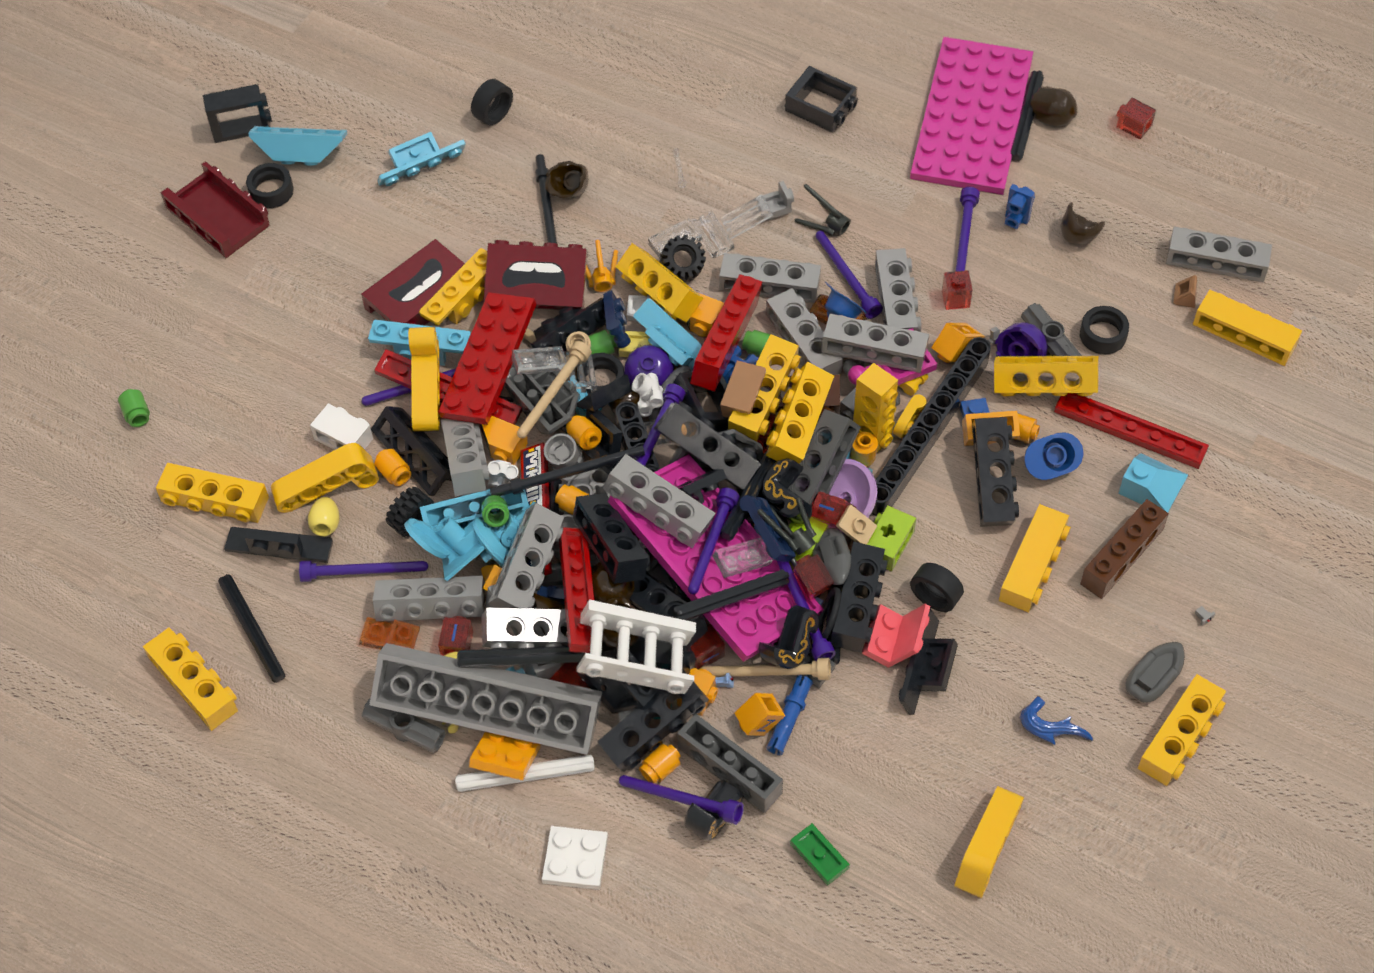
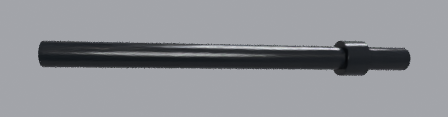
(541, 177)
(517, 486)

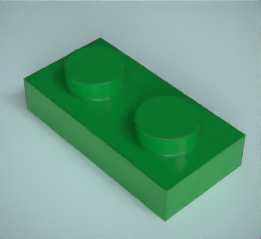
(819, 854)

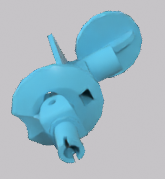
(460, 545)

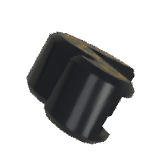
(776, 490)
(794, 639)
(707, 823)

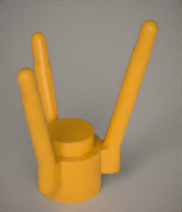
(602, 279)

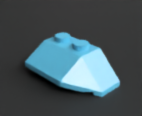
(296, 144)
(468, 507)

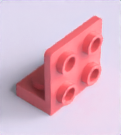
(896, 635)

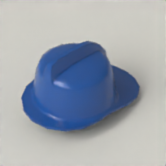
(841, 305)
(1053, 456)

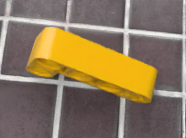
(425, 378)
(323, 476)
(988, 842)

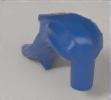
(1045, 729)

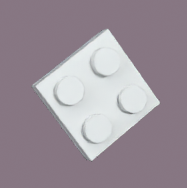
(575, 858)

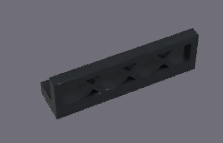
(422, 445)

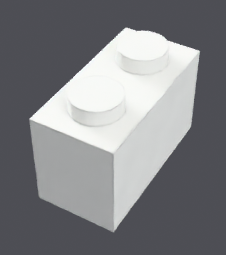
(337, 428)

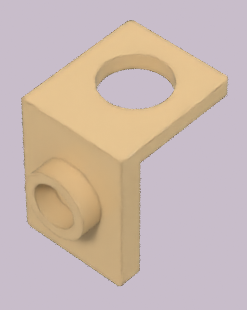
(856, 526)

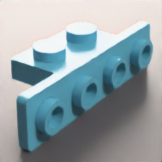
(417, 154)
(668, 334)
(397, 335)

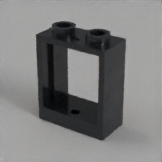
(827, 84)
(234, 100)
(692, 401)
(618, 694)

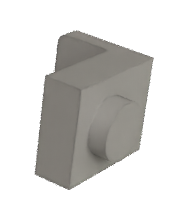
(780, 201)

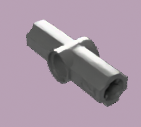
(1053, 331)
(417, 731)

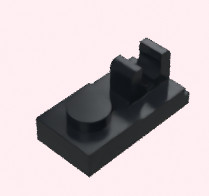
(706, 481)

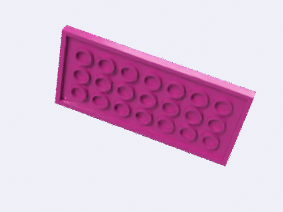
(972, 115)
(740, 623)

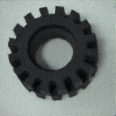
(689, 246)
(406, 508)

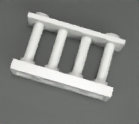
(639, 623)

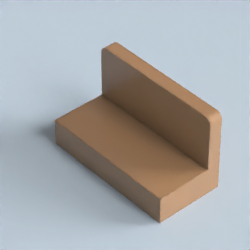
(742, 388)

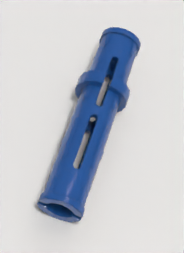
(793, 705)

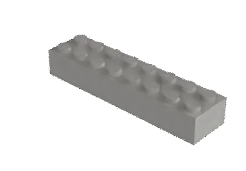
(486, 698)

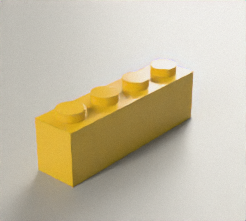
(1247, 327)
(1034, 558)

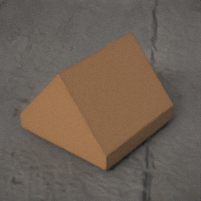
(1186, 292)

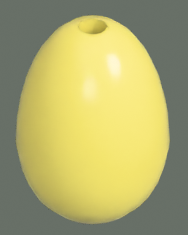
(323, 517)

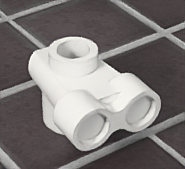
(650, 392)
(501, 472)

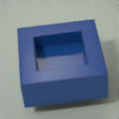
(974, 406)

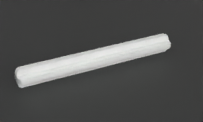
(536, 771)

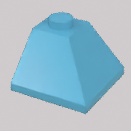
(1152, 481)

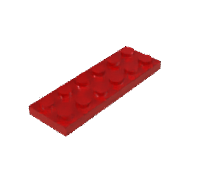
(487, 358)

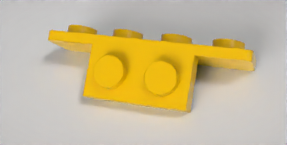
(459, 293)

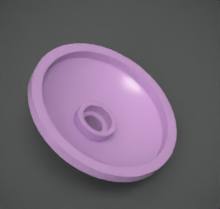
(856, 484)

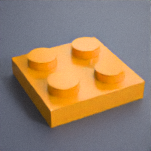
(504, 755)

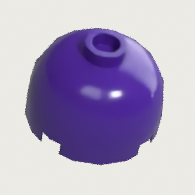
(1021, 340)
(648, 360)

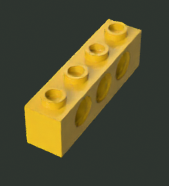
(658, 282)
(775, 352)
(1058, 366)
(816, 384)
(876, 403)
(203, 483)
(1200, 695)
(212, 709)

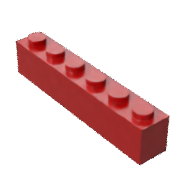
(726, 332)

